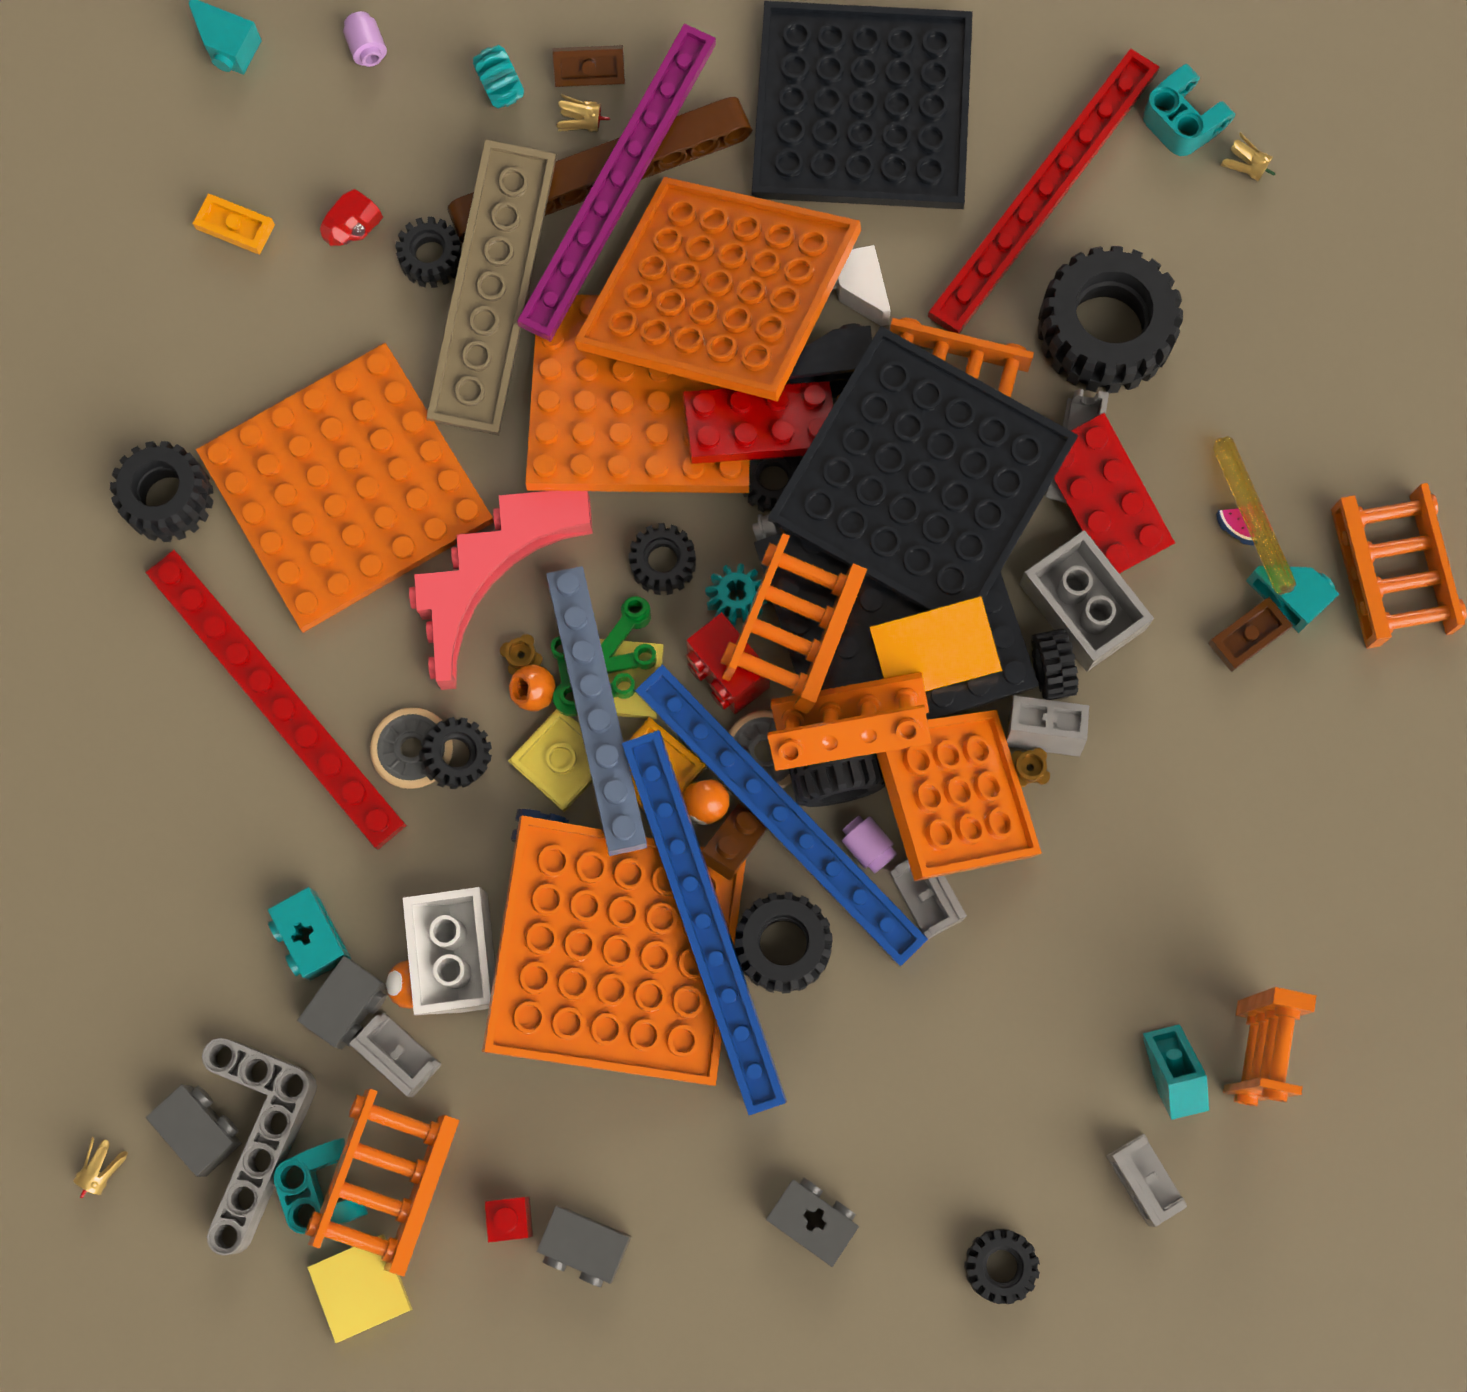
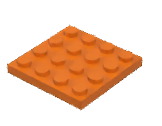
(959, 798)

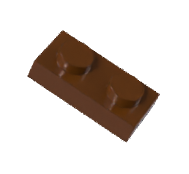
(589, 65)
(1250, 634)
(733, 842)

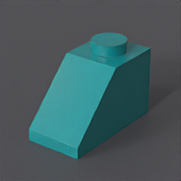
(226, 36)
(1307, 600)
(1177, 1072)

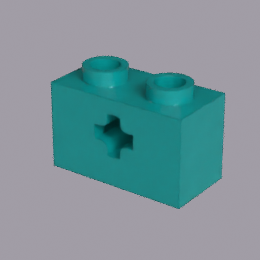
(326, 945)

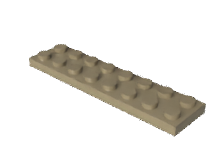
(491, 287)

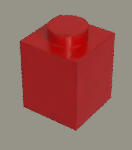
(508, 1219)

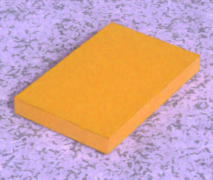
(942, 643)

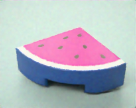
(1234, 524)

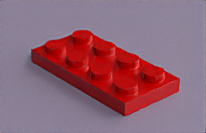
(747, 427)
(1110, 497)

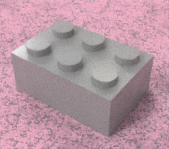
(1087, 598)

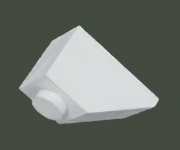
(862, 286)

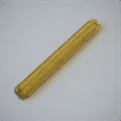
(1254, 516)

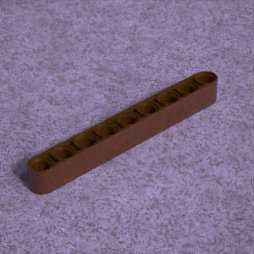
(688, 138)

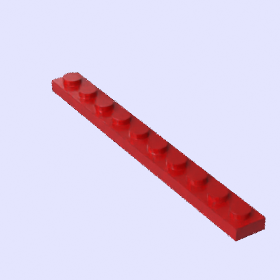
(1043, 192)
(276, 700)

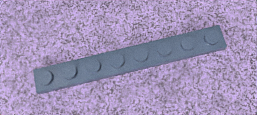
(596, 712)

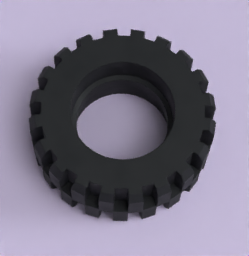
(1118, 277)

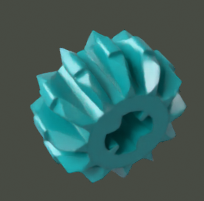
(498, 76)
(735, 581)

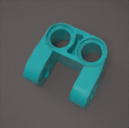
(1181, 114)
(310, 1191)

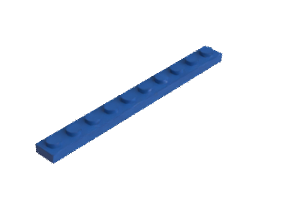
(781, 815)
(704, 923)

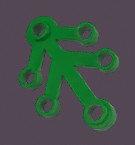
(613, 664)

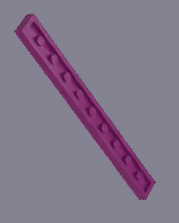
(616, 183)

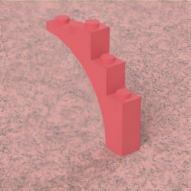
(451, 597)

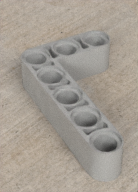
(261, 1137)

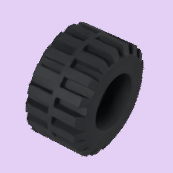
(144, 470)
(837, 781)
(790, 909)

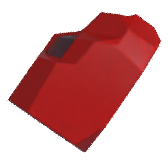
(350, 219)

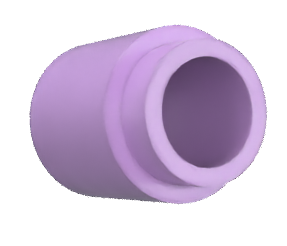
(364, 39)
(868, 843)

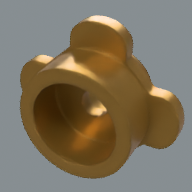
(514, 647)
(1037, 759)

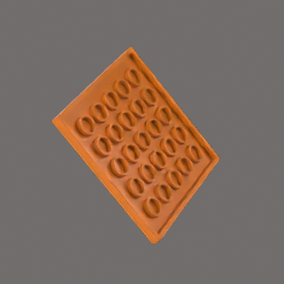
(719, 287)
(613, 423)
(344, 487)
(600, 960)

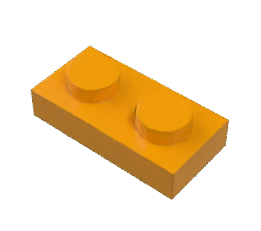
(233, 223)

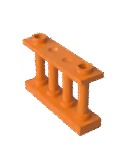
(1010, 356)
(1370, 589)
(830, 619)
(851, 722)
(1269, 1043)
(408, 1212)

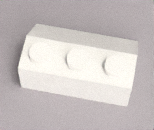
(449, 951)

